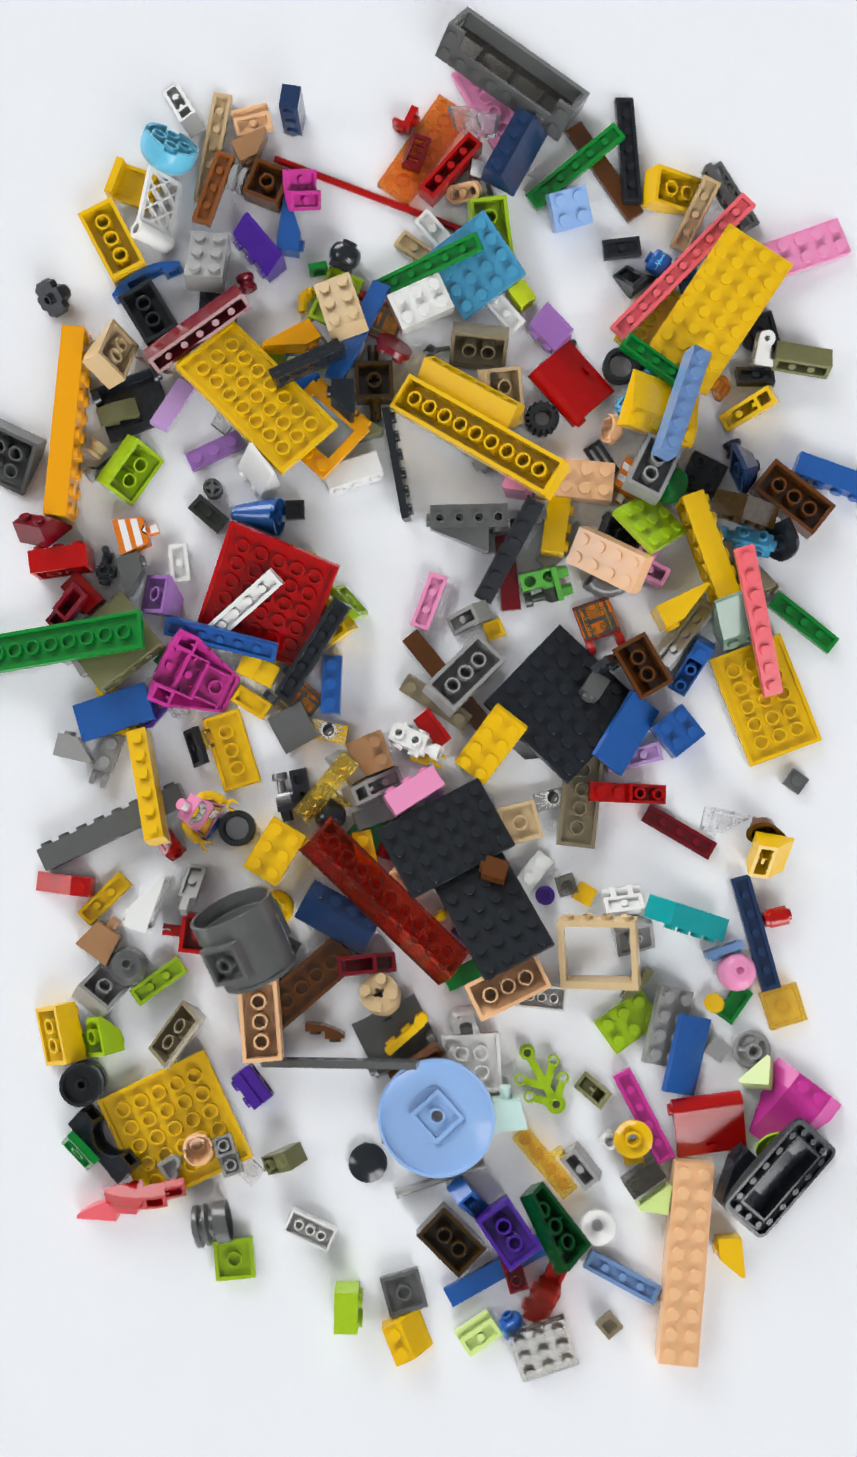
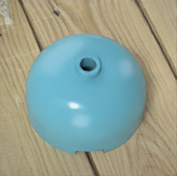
(167, 150)

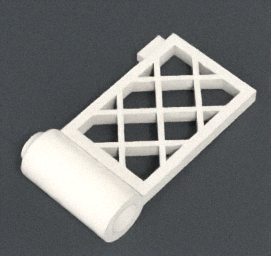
(152, 232)

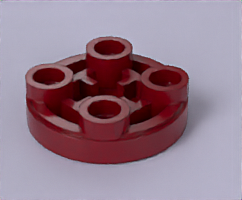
(394, 347)

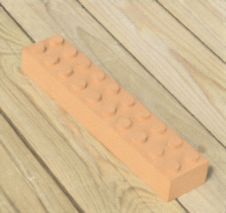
(684, 1262)

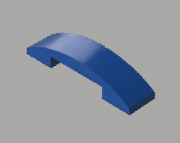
(169, 268)

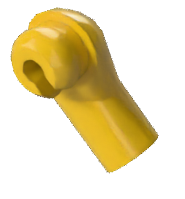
(304, 298)

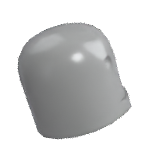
(462, 1017)

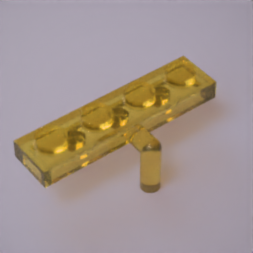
(327, 787)
(546, 1162)

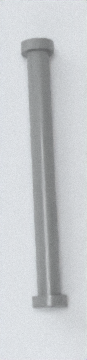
(434, 1181)

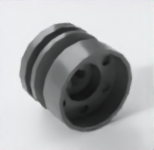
(207, 1223)

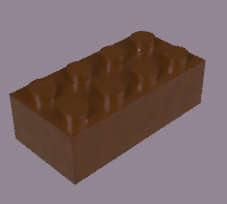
(794, 496)

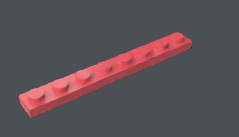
(758, 620)

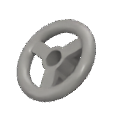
(758, 1050)

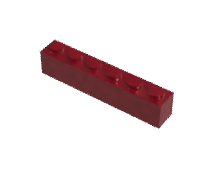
(197, 329)

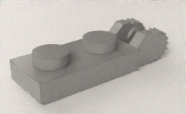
(107, 758)

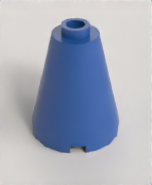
(262, 514)

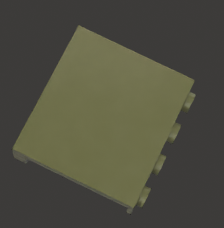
(113, 669)

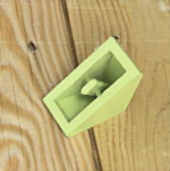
(760, 1075)
(657, 1199)

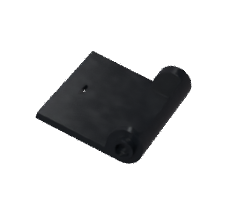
(148, 394)

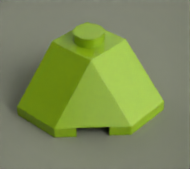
(102, 1037)

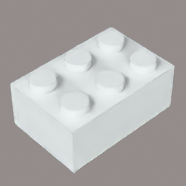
(420, 304)

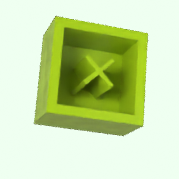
(347, 1314)

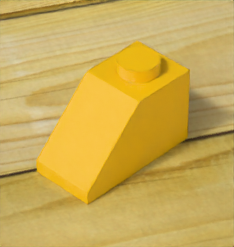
(730, 1251)

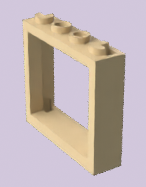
(599, 982)

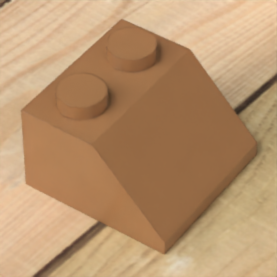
(370, 753)

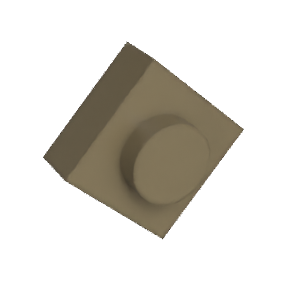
(609, 1324)

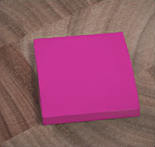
(301, 189)

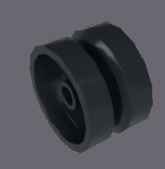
(73, 1089)

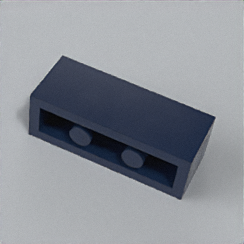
(292, 110)

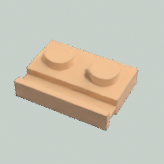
(251, 119)

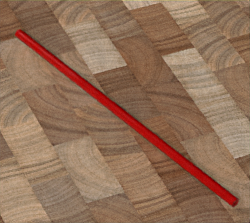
(364, 193)

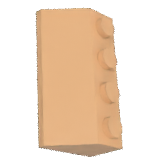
(507, 988)

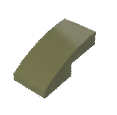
(114, 412)
(645, 976)

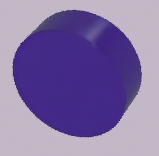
(544, 895)

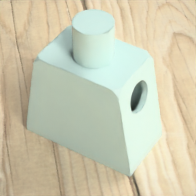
(508, 1111)

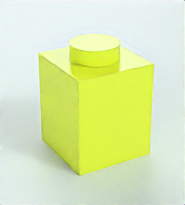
(521, 296)

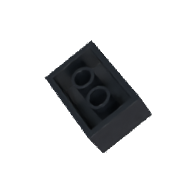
(148, 311)

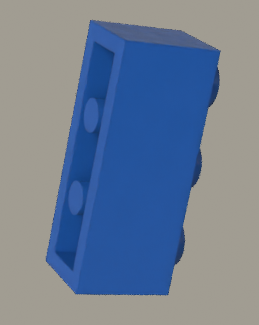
(331, 684)

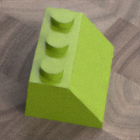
(130, 469)

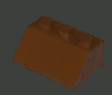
(642, 665)

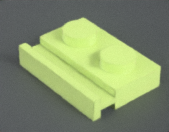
(478, 1332)

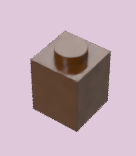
(494, 870)

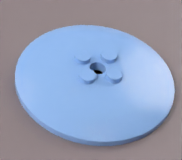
(430, 1145)

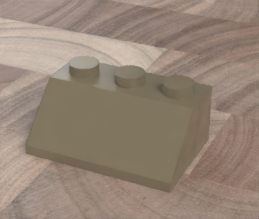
(478, 346)
(177, 1033)

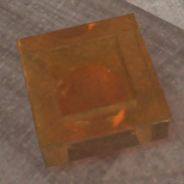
(720, 388)

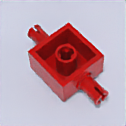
(187, 939)

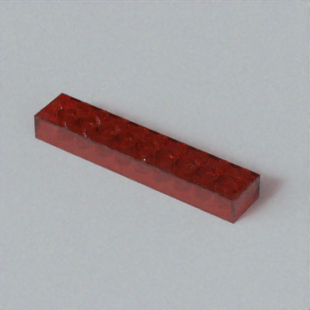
(384, 901)

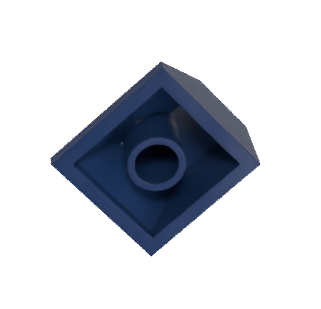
(743, 468)

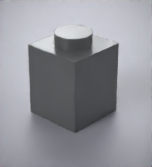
(593, 687)

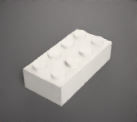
(551, 999)
(310, 1229)

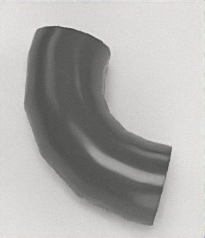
(601, 588)

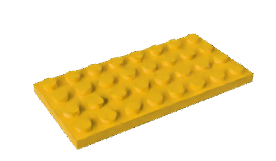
(722, 302)
(235, 380)

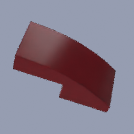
(515, 1279)

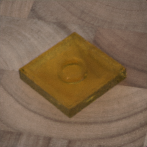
(783, 1006)

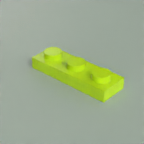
(158, 980)

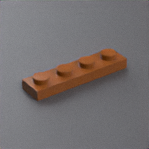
(213, 189)

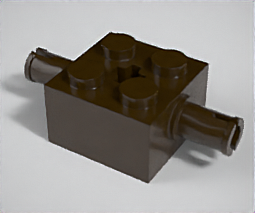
(378, 394)

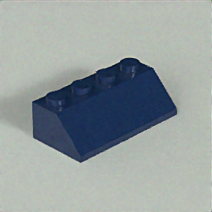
(514, 152)
(336, 917)

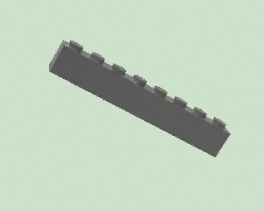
(102, 830)

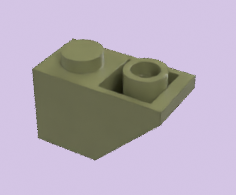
(284, 1158)

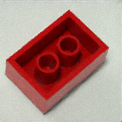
(61, 560)

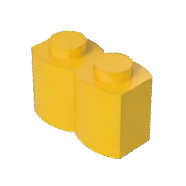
(259, 670)

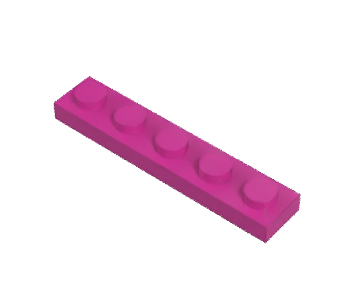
(642, 1111)

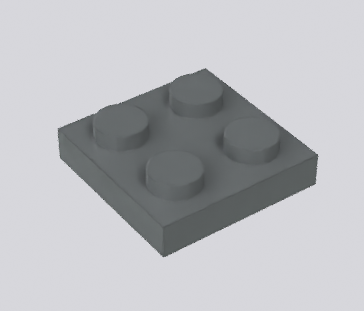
(403, 1291)

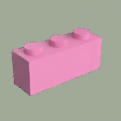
(413, 790)

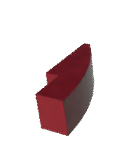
(68, 605)
(366, 964)

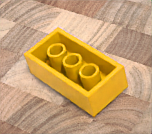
(112, 240)

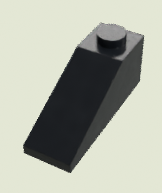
(735, 1164)

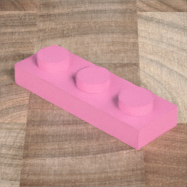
(429, 601)

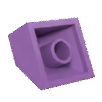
(162, 596)

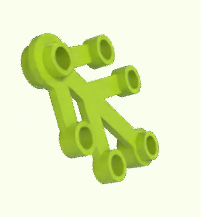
(543, 1082)

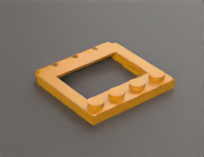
(315, 459)

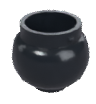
(344, 255)
(333, 810)

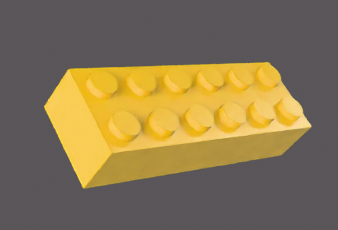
(707, 545)

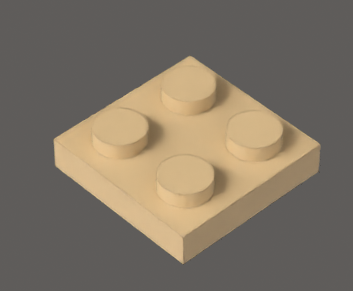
(521, 821)

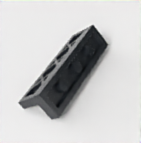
(307, 363)

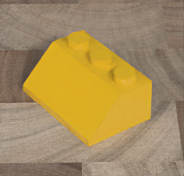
(61, 1033)

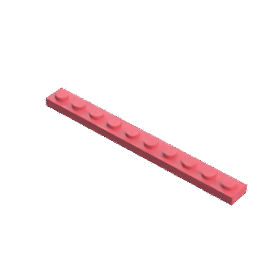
(681, 267)

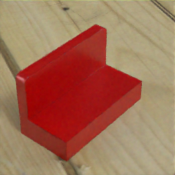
(430, 724)

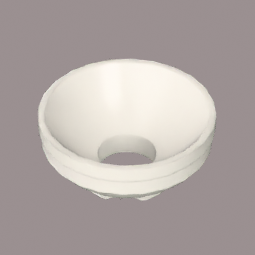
(605, 1233)

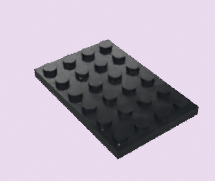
(445, 838)
(494, 921)

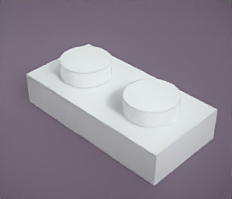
(179, 562)

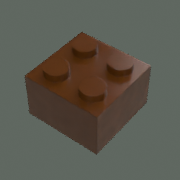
(265, 185)

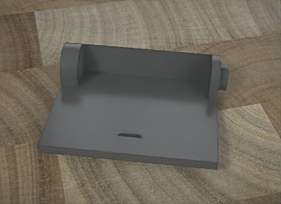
(375, 1031)

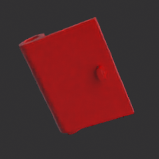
(571, 384)
(708, 1122)

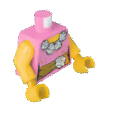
(200, 813)

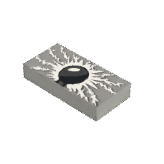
(547, 799)

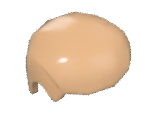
(611, 431)
(197, 1149)

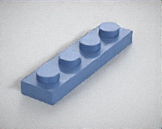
(622, 1276)

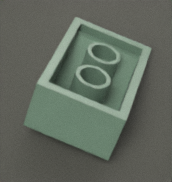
(731, 621)

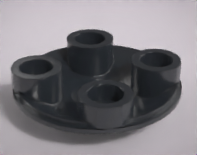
(367, 1162)

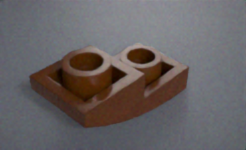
(331, 1032)

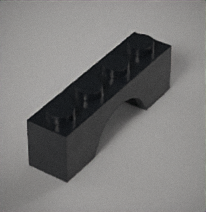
(89, 1128)

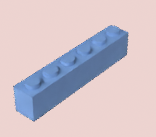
(681, 403)

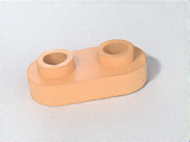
(465, 191)

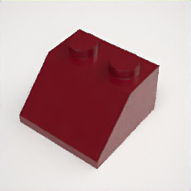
(39, 529)

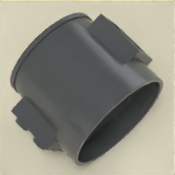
(244, 940)

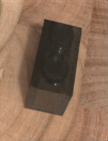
(642, 1177)

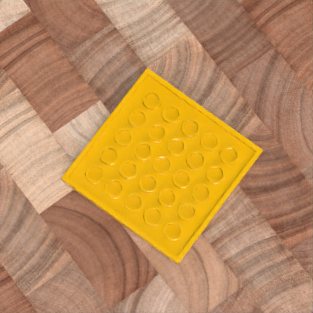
(165, 1109)

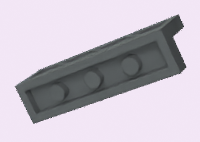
(724, 196)

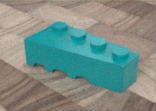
(686, 919)

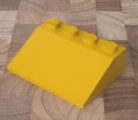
(646, 405)

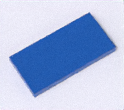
(114, 712)
(625, 733)
(686, 1054)

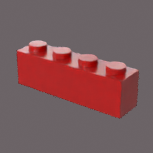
(450, 169)

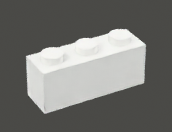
(355, 472)

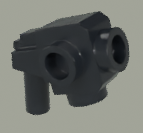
(106, 570)

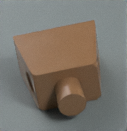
(102, 940)

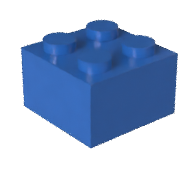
(677, 731)

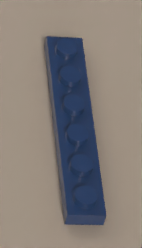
(755, 933)

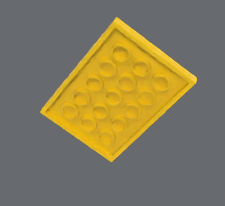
(762, 724)

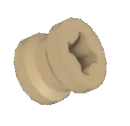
(96, 449)

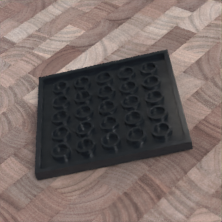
(546, 699)

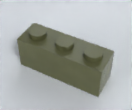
(802, 359)

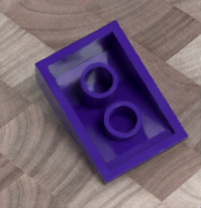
(507, 1232)

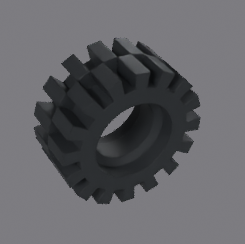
(546, 408)

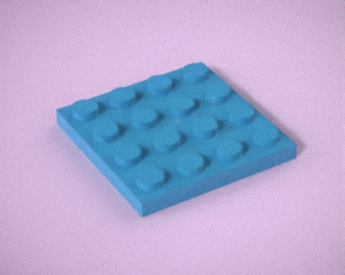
(483, 276)

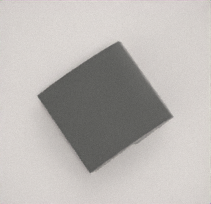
(293, 727)

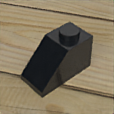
(343, 397)

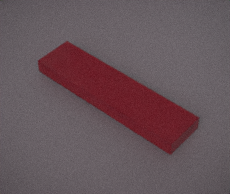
(510, 587)
(678, 832)

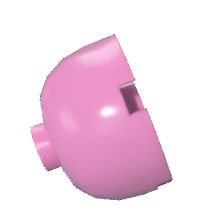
(736, 971)

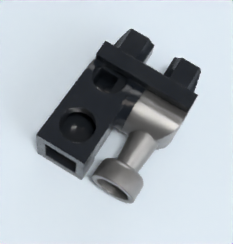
(288, 799)

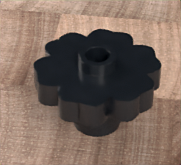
(53, 297)

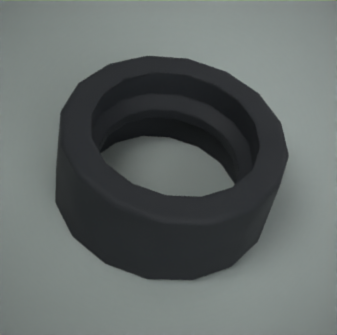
(610, 377)
(223, 833)

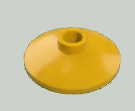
(634, 1147)

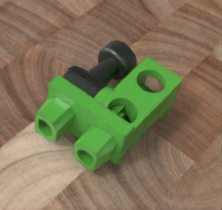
(548, 580)

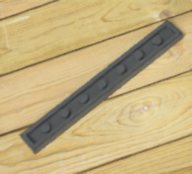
(344, 1063)

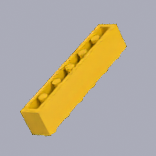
(471, 392)
(148, 787)

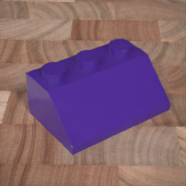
(258, 248)

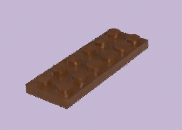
(310, 980)

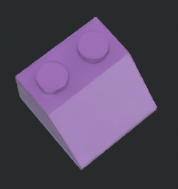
(550, 329)

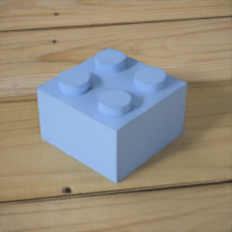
(569, 208)

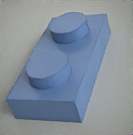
(716, 952)

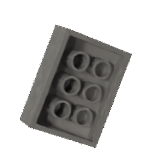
(19, 456)

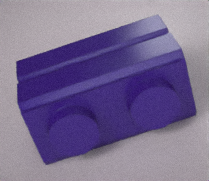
(252, 1086)

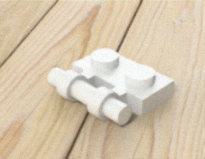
(627, 903)

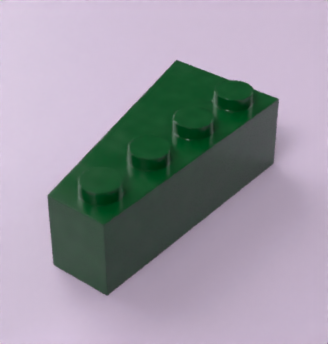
(554, 1227)

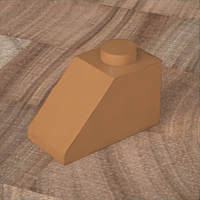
(250, 146)

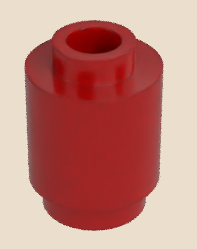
(776, 916)

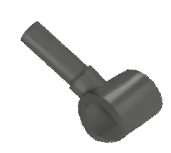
(432, 349)

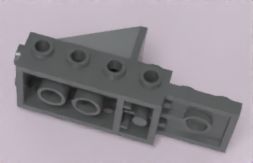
(469, 530)

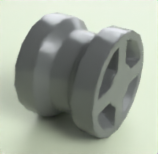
(210, 486)

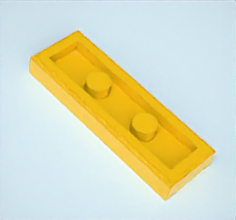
(104, 898)

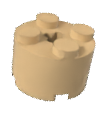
(372, 987)

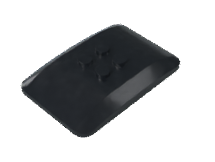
(778, 1177)

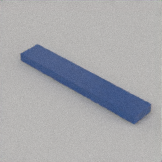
(371, 307)
(224, 639)
(481, 1279)

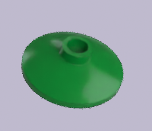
(676, 488)

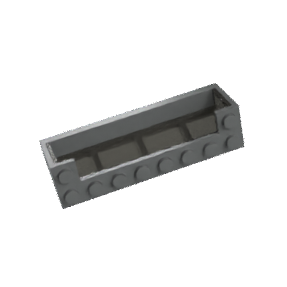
(511, 72)

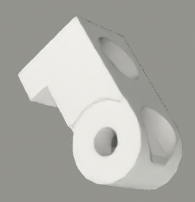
(762, 348)

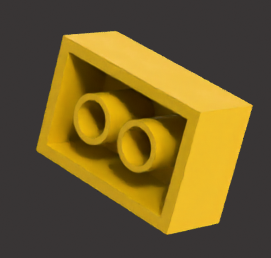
(275, 851)

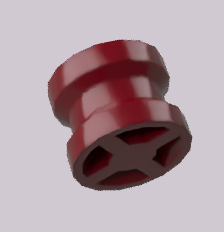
(246, 283)

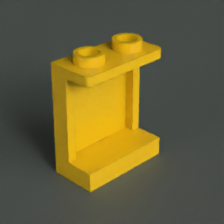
(127, 183)

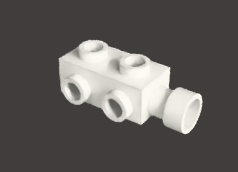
(407, 741)

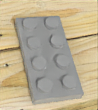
(663, 1019)

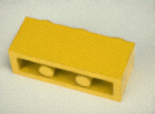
(557, 527)

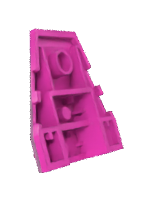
(192, 676)
(789, 1099)

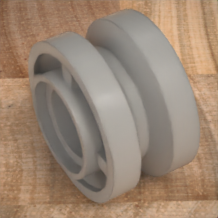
(237, 178)

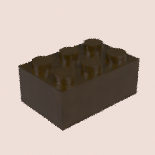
(744, 509)
(451, 1239)

